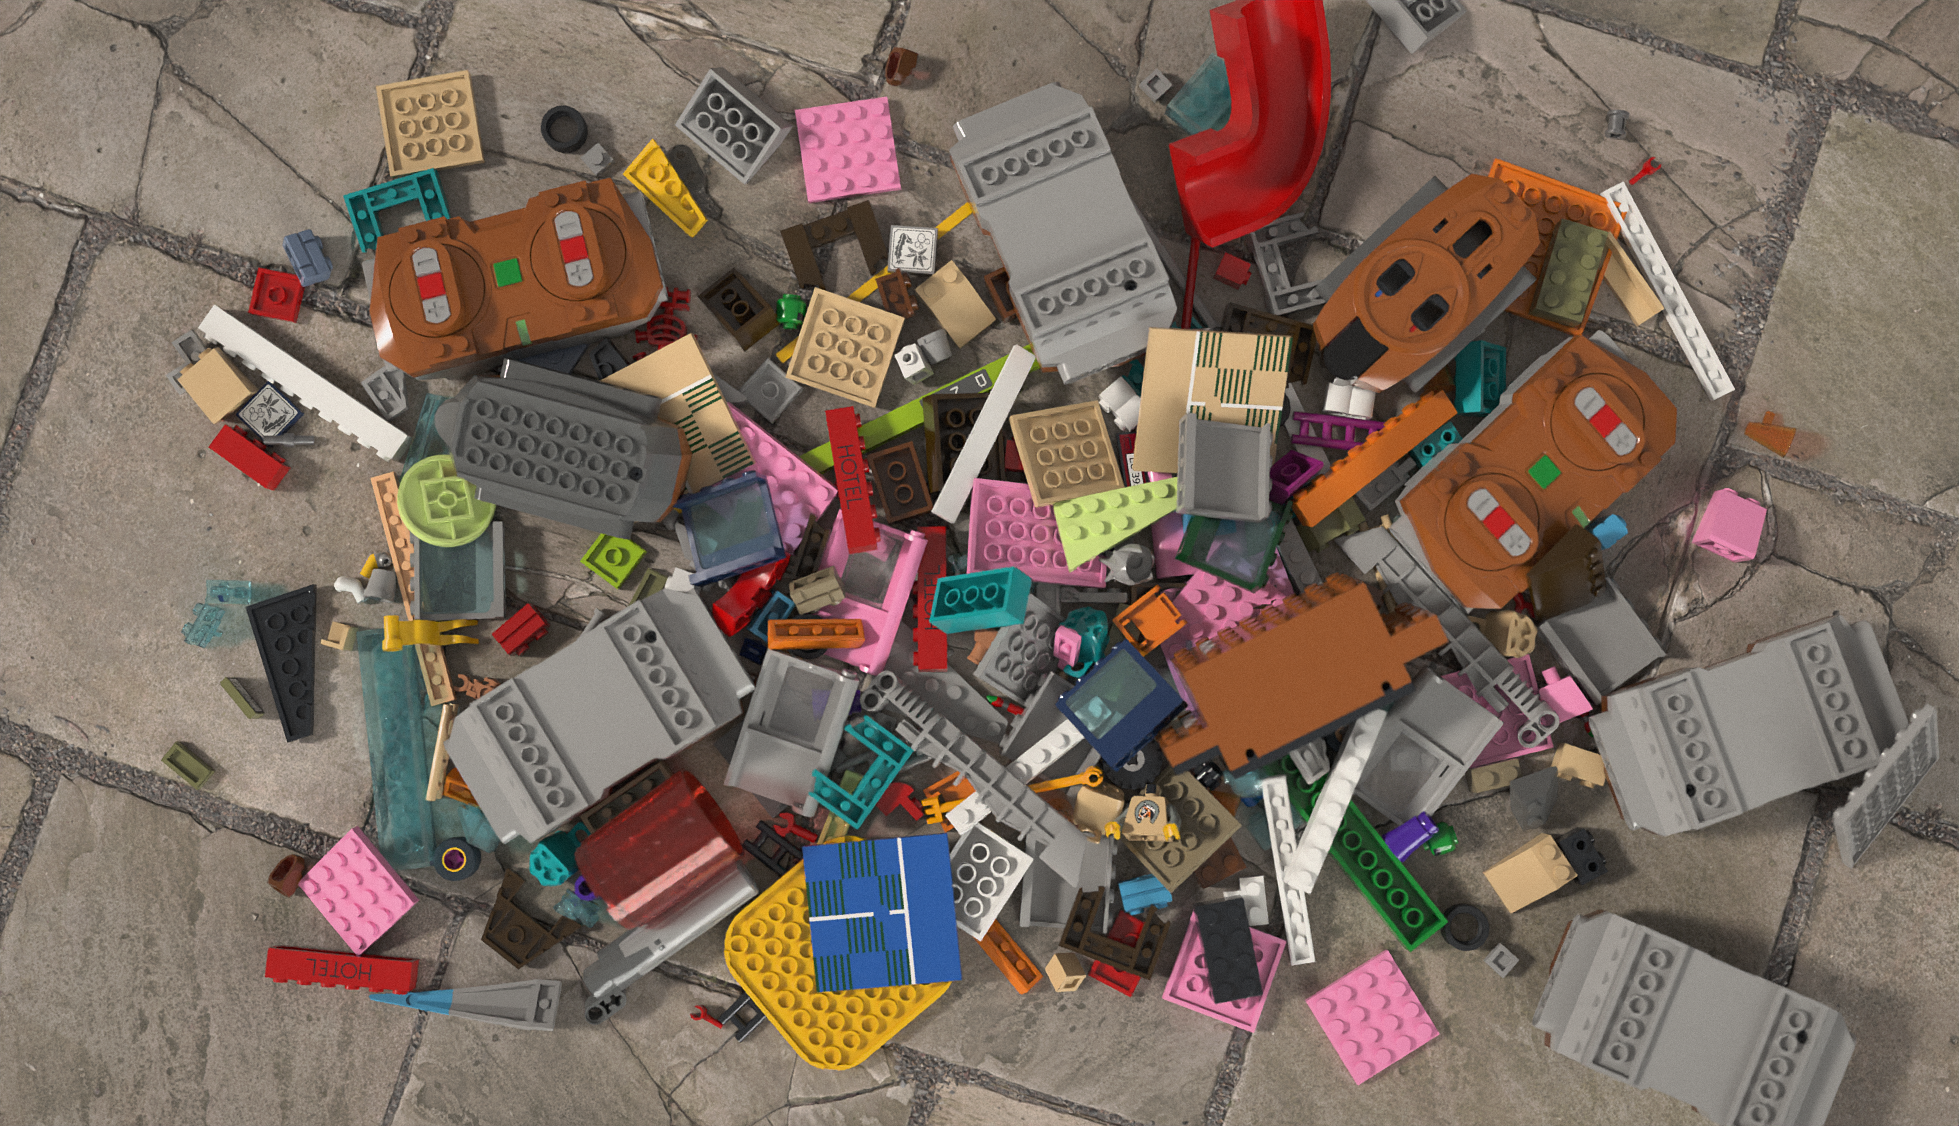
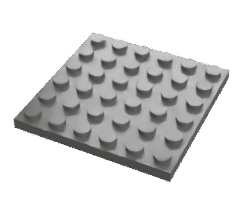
(1887, 785)

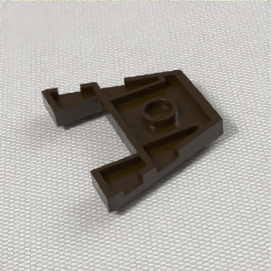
(515, 932)

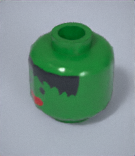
(791, 311)
(1442, 841)

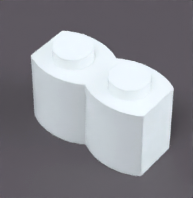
(1348, 401)
(1122, 403)

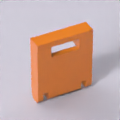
(1154, 619)
(950, 793)

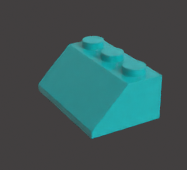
(1479, 378)

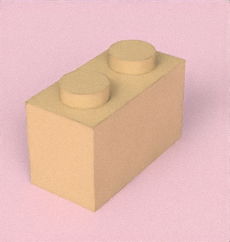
(1579, 764)

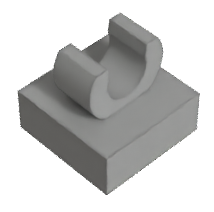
(884, 720)

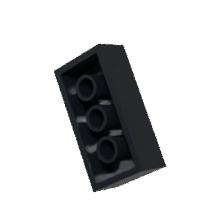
(1227, 949)

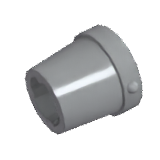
(935, 346)
(381, 586)

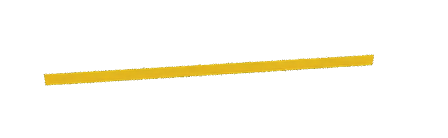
(871, 284)

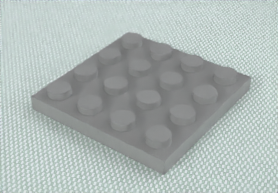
(1022, 652)

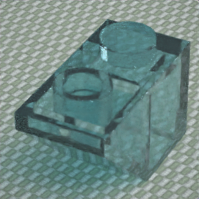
(477, 828)

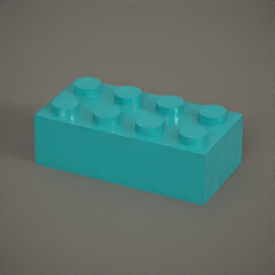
(980, 600)

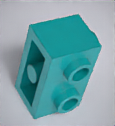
(1434, 443)

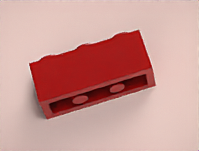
(250, 456)

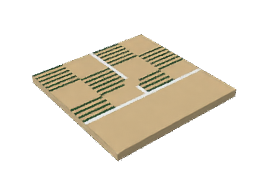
(1207, 374)
(694, 403)

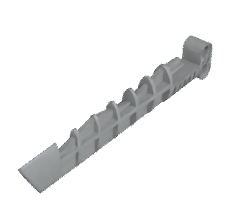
(1474, 651)
(998, 787)

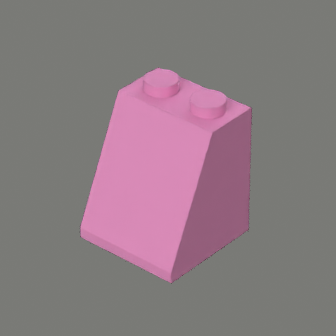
(1731, 526)

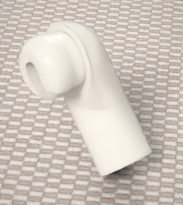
(351, 585)

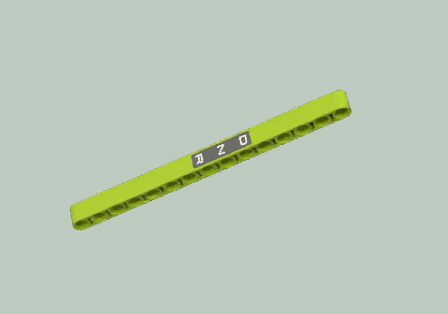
(911, 414)

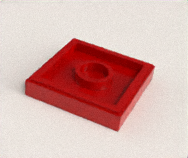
(276, 295)

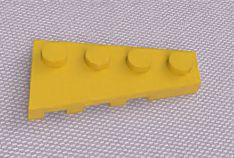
(663, 186)

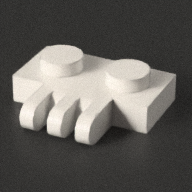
(1254, 896)

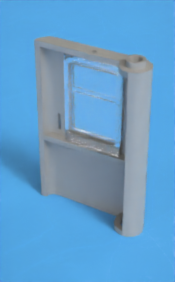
(802, 723)
(1424, 748)

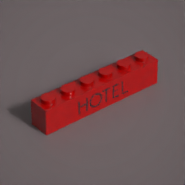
(851, 480)
(931, 640)
(341, 968)

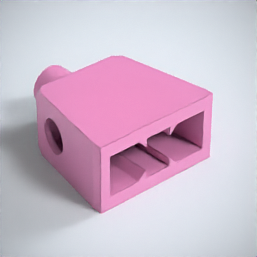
(1562, 696)

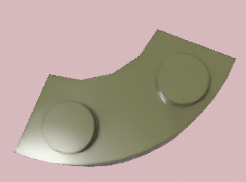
(1341, 520)

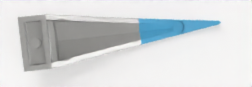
(515, 1004)

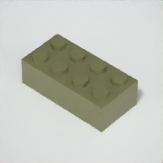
(1568, 273)

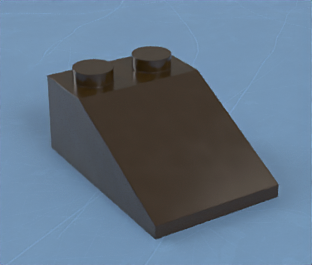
(739, 309)

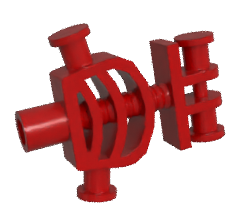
(663, 339)

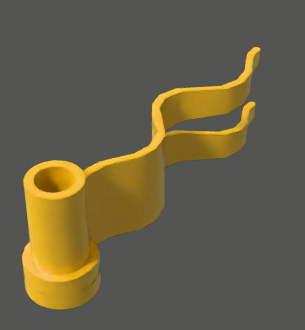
(422, 632)

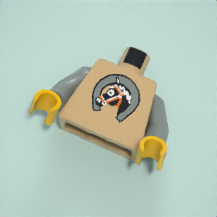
(1147, 818)

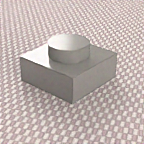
(1156, 85)
(597, 159)
(1501, 960)

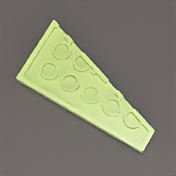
(1110, 517)

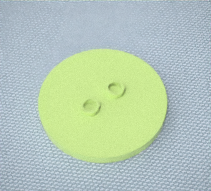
(441, 505)

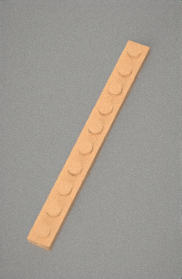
(431, 657)

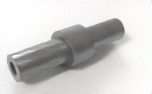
(288, 440)

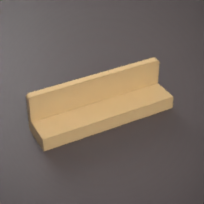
(1628, 284)

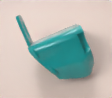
(1093, 629)
(555, 858)

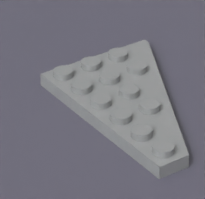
(942, 690)

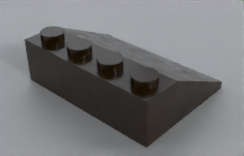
(947, 428)
(1567, 575)

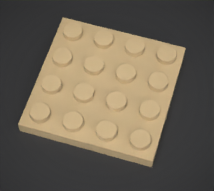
(430, 124)
(845, 347)
(1065, 452)

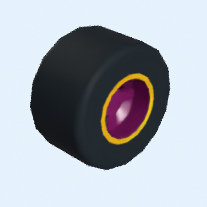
(449, 862)

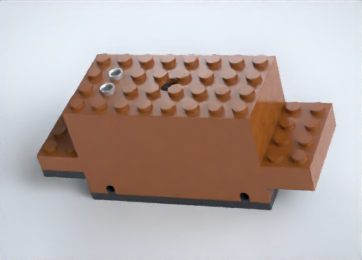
(1293, 675)

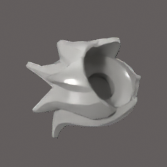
(1129, 564)

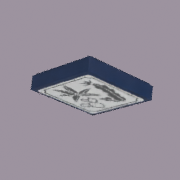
(269, 412)

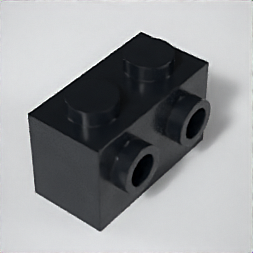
(1582, 855)

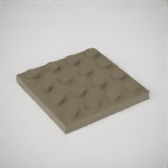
(1201, 832)

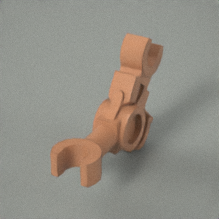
(476, 688)

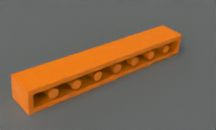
(1372, 457)

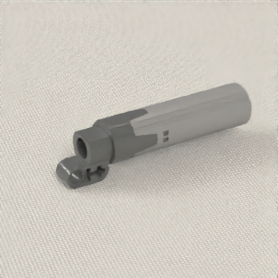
(650, 945)

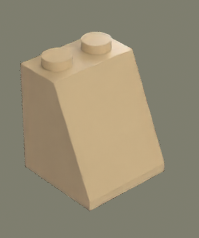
(216, 384)

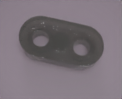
(687, 166)

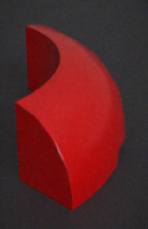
(746, 595)

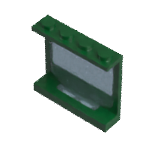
(1235, 548)

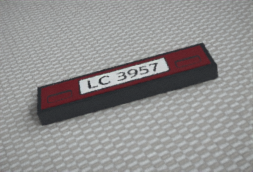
(1125, 447)

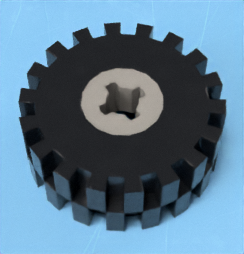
(1139, 769)

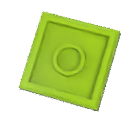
(613, 558)

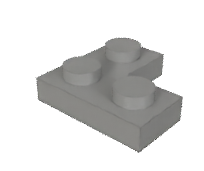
(189, 348)

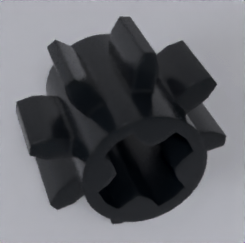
(1208, 775)

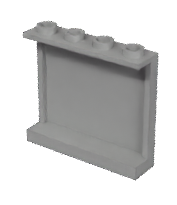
(1223, 470)
(1601, 643)
(1040, 719)
(1049, 897)

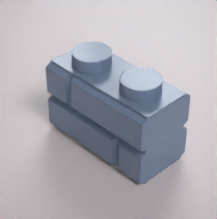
(307, 257)

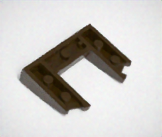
(855, 220)
(1249, 320)
(810, 551)
(1135, 960)

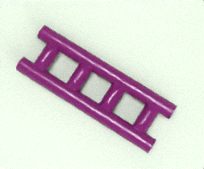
(1327, 421)

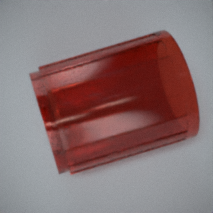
(658, 850)

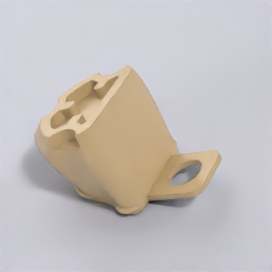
(1508, 631)
(1097, 807)

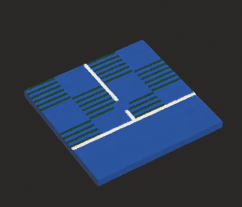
(882, 912)

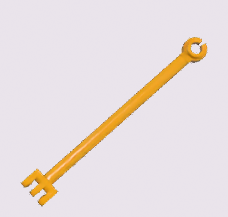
(1083, 778)

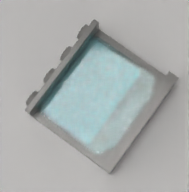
(460, 579)

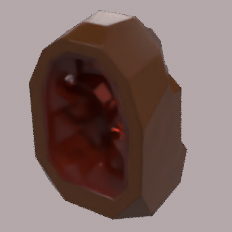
(900, 65)
(287, 875)

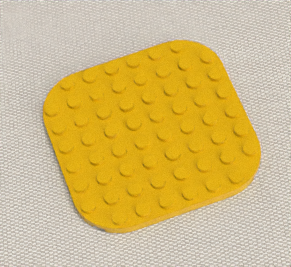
(774, 963)

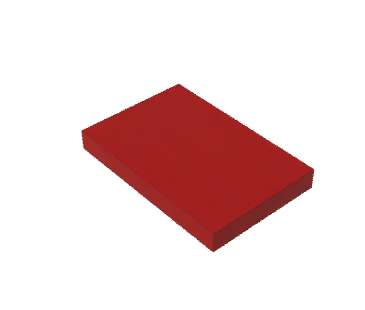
(1125, 930)

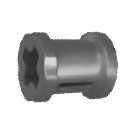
(1616, 124)

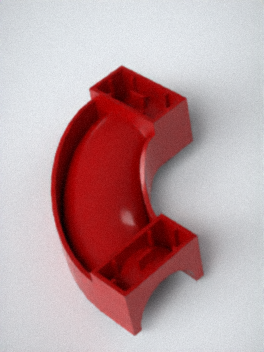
(1277, 121)

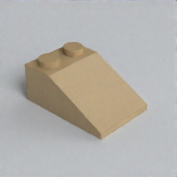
(955, 304)
(1530, 873)

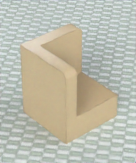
(341, 636)
(1065, 972)

